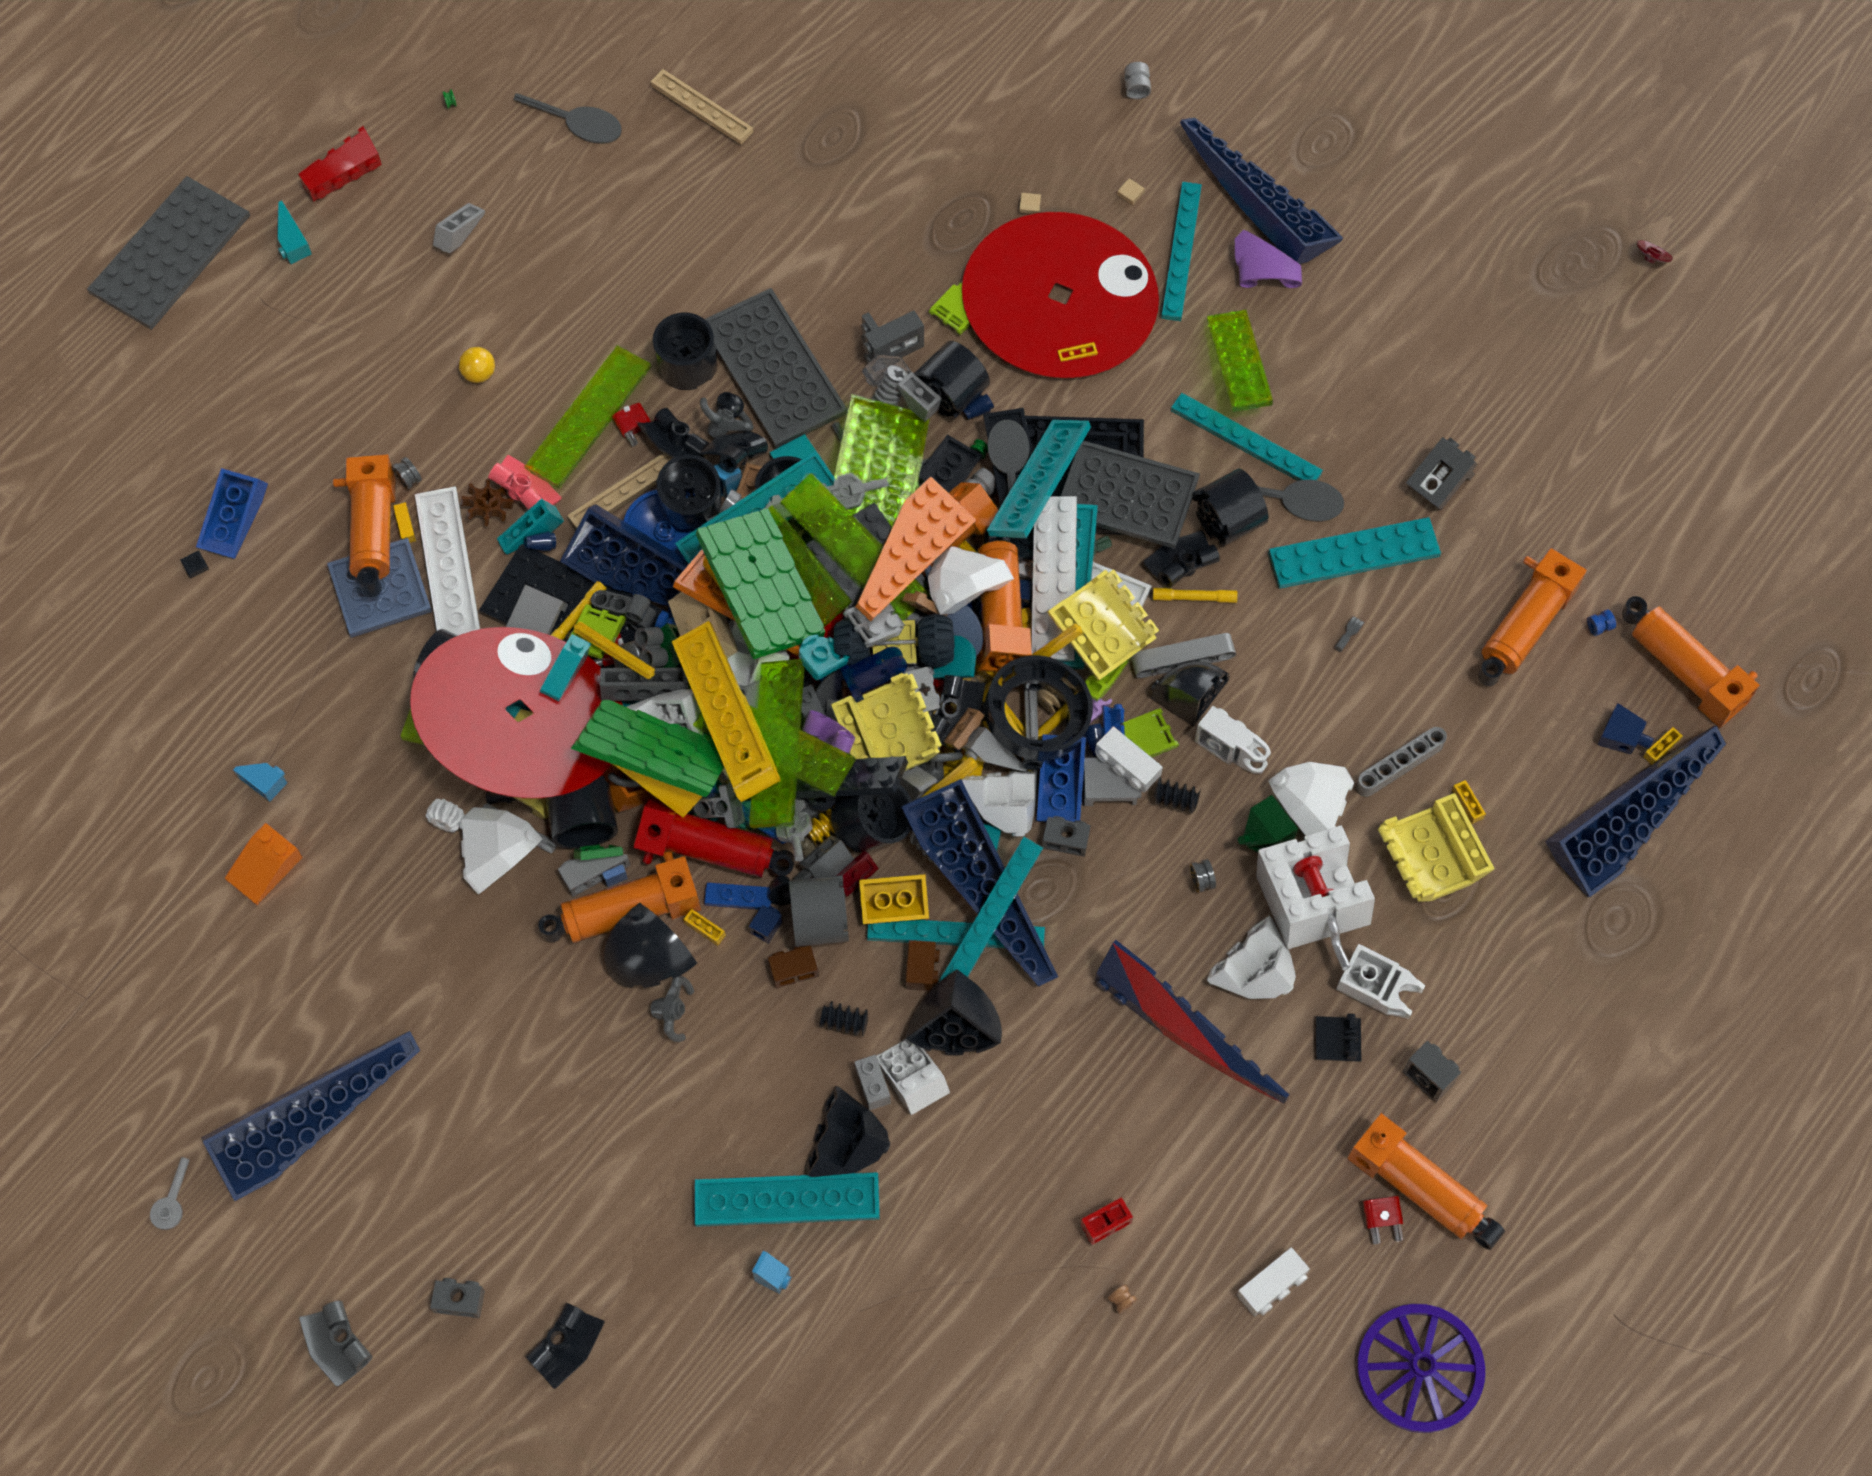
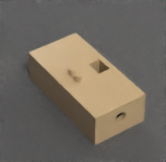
(691, 613)

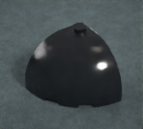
(1190, 689)
(645, 950)
(955, 1018)

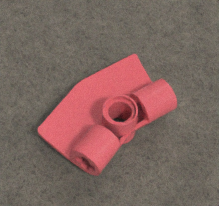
(521, 483)

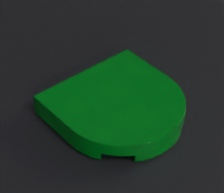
(597, 851)

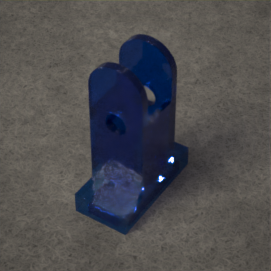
(873, 672)

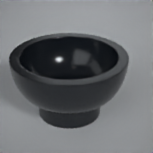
(731, 402)
(780, 891)

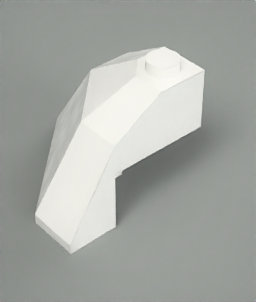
(962, 576)
(742, 664)
(672, 707)
(1313, 794)
(1005, 800)
(493, 844)
(1257, 966)

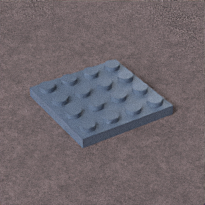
(399, 600)

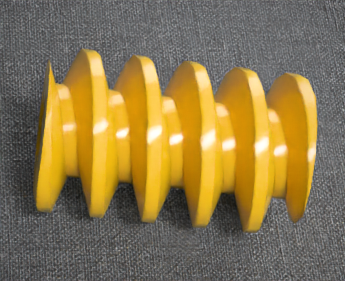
(821, 827)

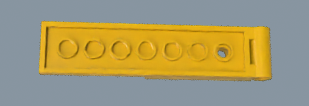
(726, 712)

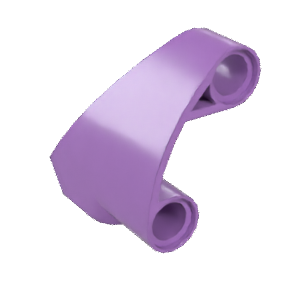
(1263, 261)
(828, 731)

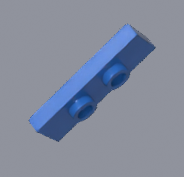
(737, 896)

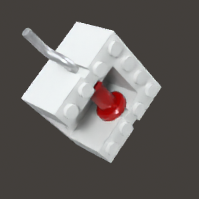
(1314, 890)

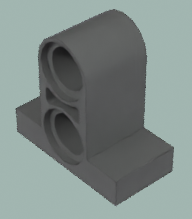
(717, 806)

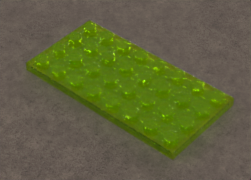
(882, 444)

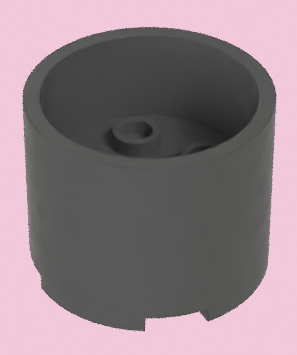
(818, 911)

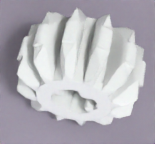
(444, 815)

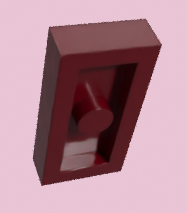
(858, 869)

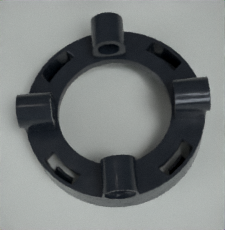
(1036, 673)

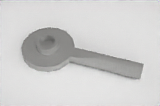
(167, 1211)

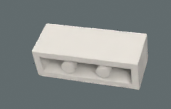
(1128, 760)
(1273, 1283)

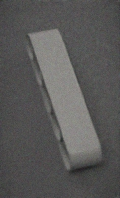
(1166, 658)
(1396, 769)

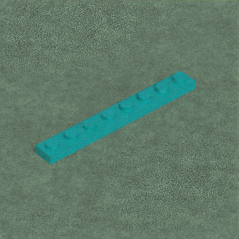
(1181, 251)
(1245, 439)
(994, 908)
(927, 930)

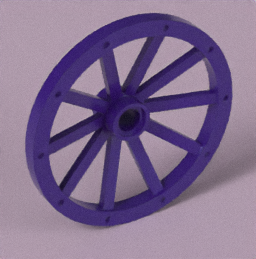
(1465, 1334)

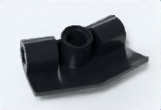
(672, 435)
(736, 448)
(1173, 564)
(961, 696)
(562, 1360)

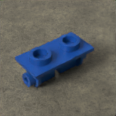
(1113, 717)

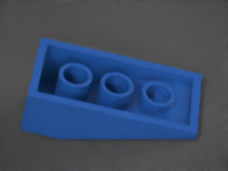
(231, 512)
(1061, 784)

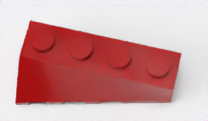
(340, 166)

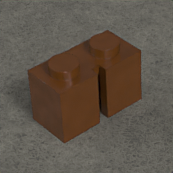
(793, 964)
(921, 964)

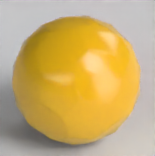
(476, 364)

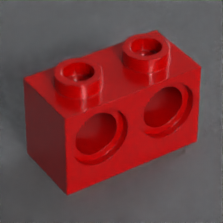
(1106, 1221)

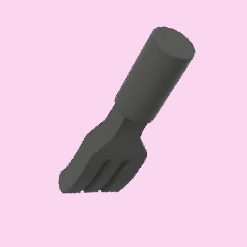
(1351, 629)

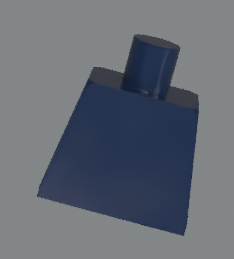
(1624, 731)

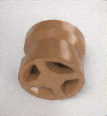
(1122, 1299)

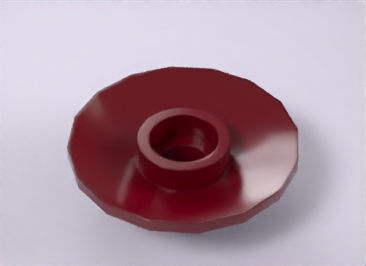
(1653, 252)

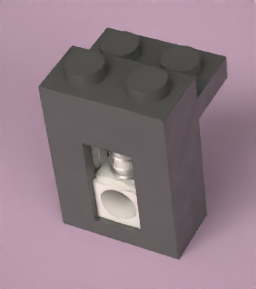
(894, 338)
(1459, 461)

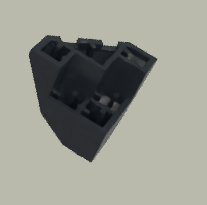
(847, 1138)

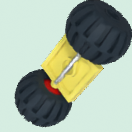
(934, 641)

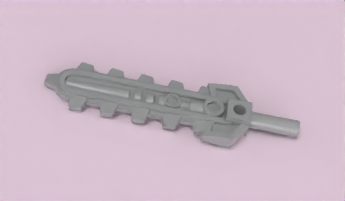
(846, 489)
(796, 832)

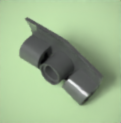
(336, 1359)

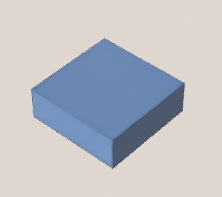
(615, 875)

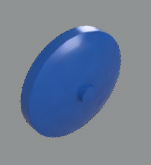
(647, 517)

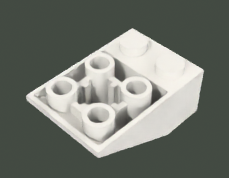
(913, 1075)

